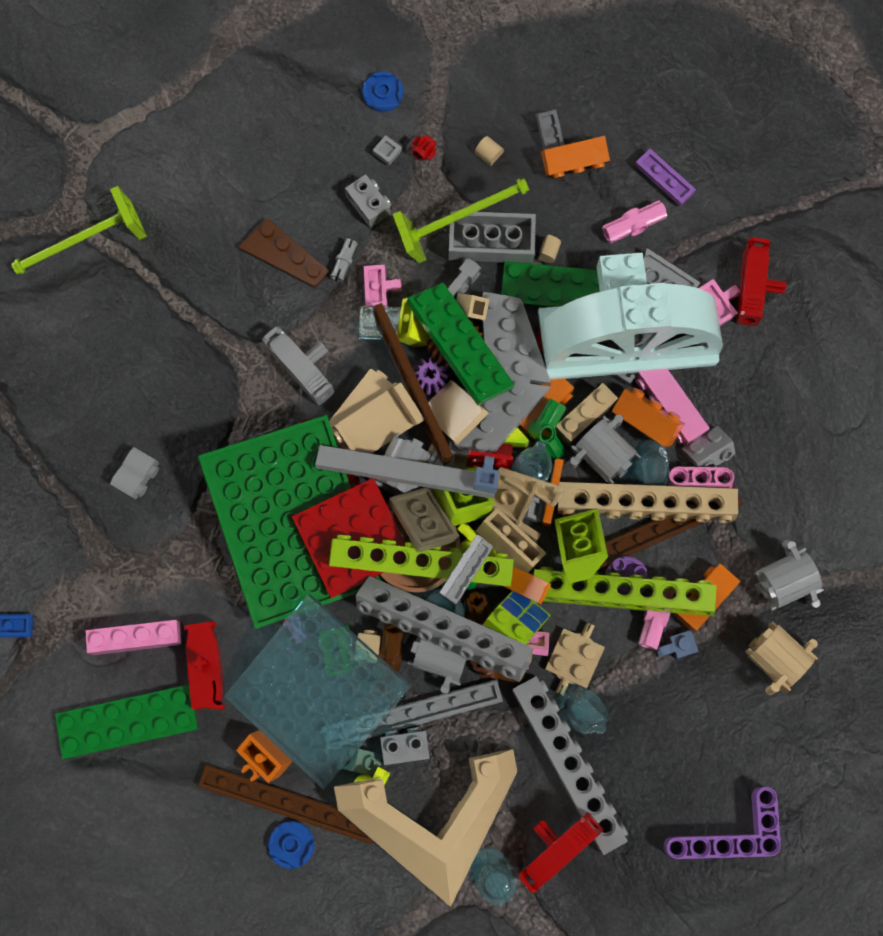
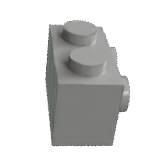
(368, 200)
(404, 747)

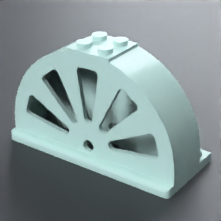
(619, 313)

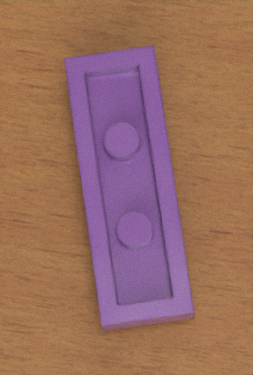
(665, 177)

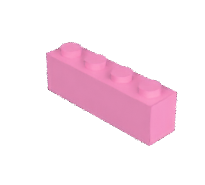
(664, 388)
(134, 637)

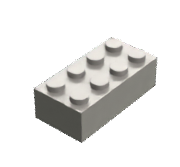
(493, 237)

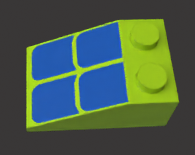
(517, 618)

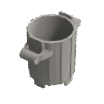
(404, 450)
(605, 450)
(790, 578)
(438, 661)

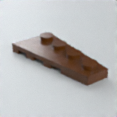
(276, 248)

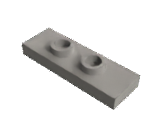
(466, 569)

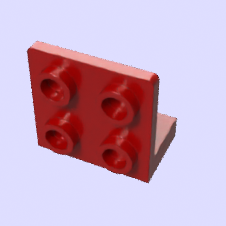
(502, 457)

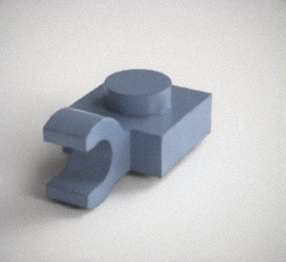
(486, 478)
(680, 644)

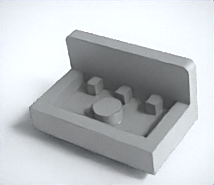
(710, 448)

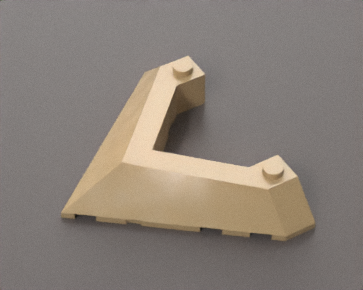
(435, 860)

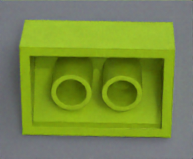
(581, 544)

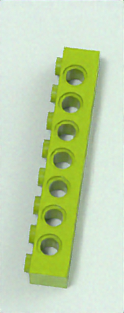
(339, 558)
(633, 600)

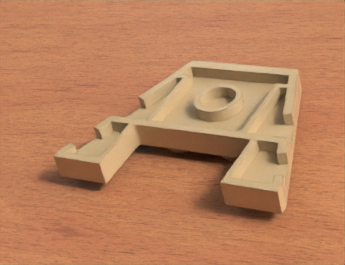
(516, 494)

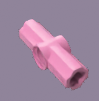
(634, 221)
(653, 626)

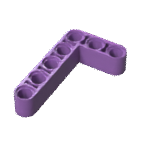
(733, 841)

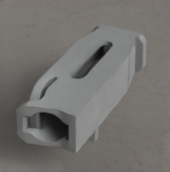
(300, 365)

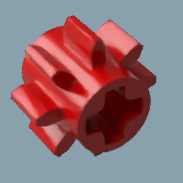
(423, 148)

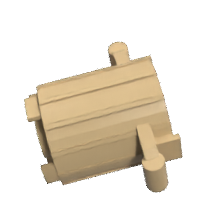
(781, 657)

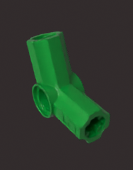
(544, 428)

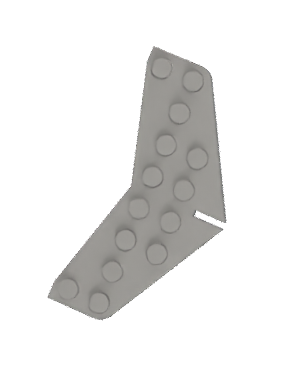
(516, 349)

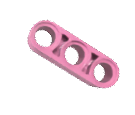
(709, 474)

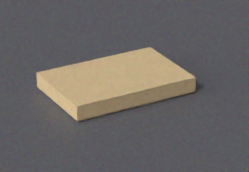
(456, 411)

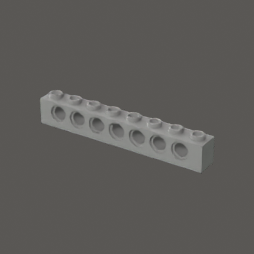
(458, 633)
(523, 693)

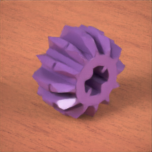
(433, 369)

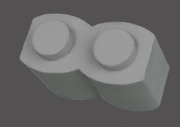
(135, 473)

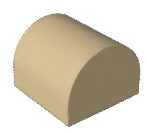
(488, 150)
(549, 249)

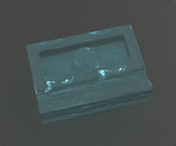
(367, 325)

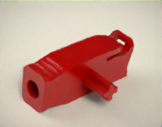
(755, 282)
(204, 666)
(560, 849)

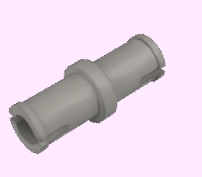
(343, 260)

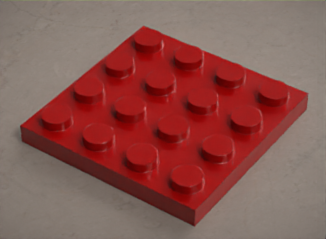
(351, 513)

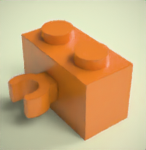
(263, 757)

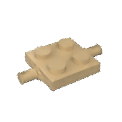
(575, 658)

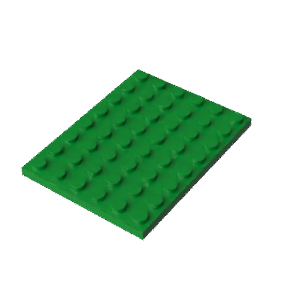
(255, 495)

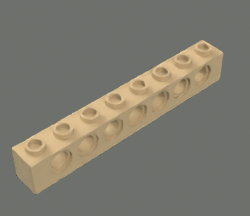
(591, 492)

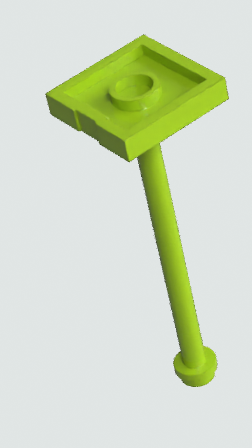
(126, 214)
(411, 235)

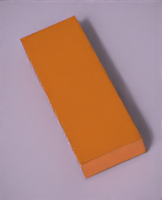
(555, 479)
(526, 585)

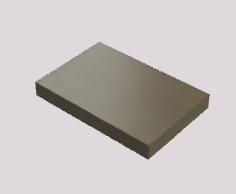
(424, 519)

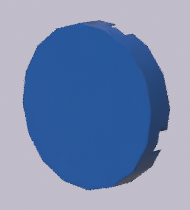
(382, 91)
(291, 845)

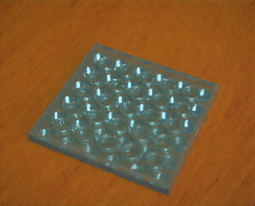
(317, 691)

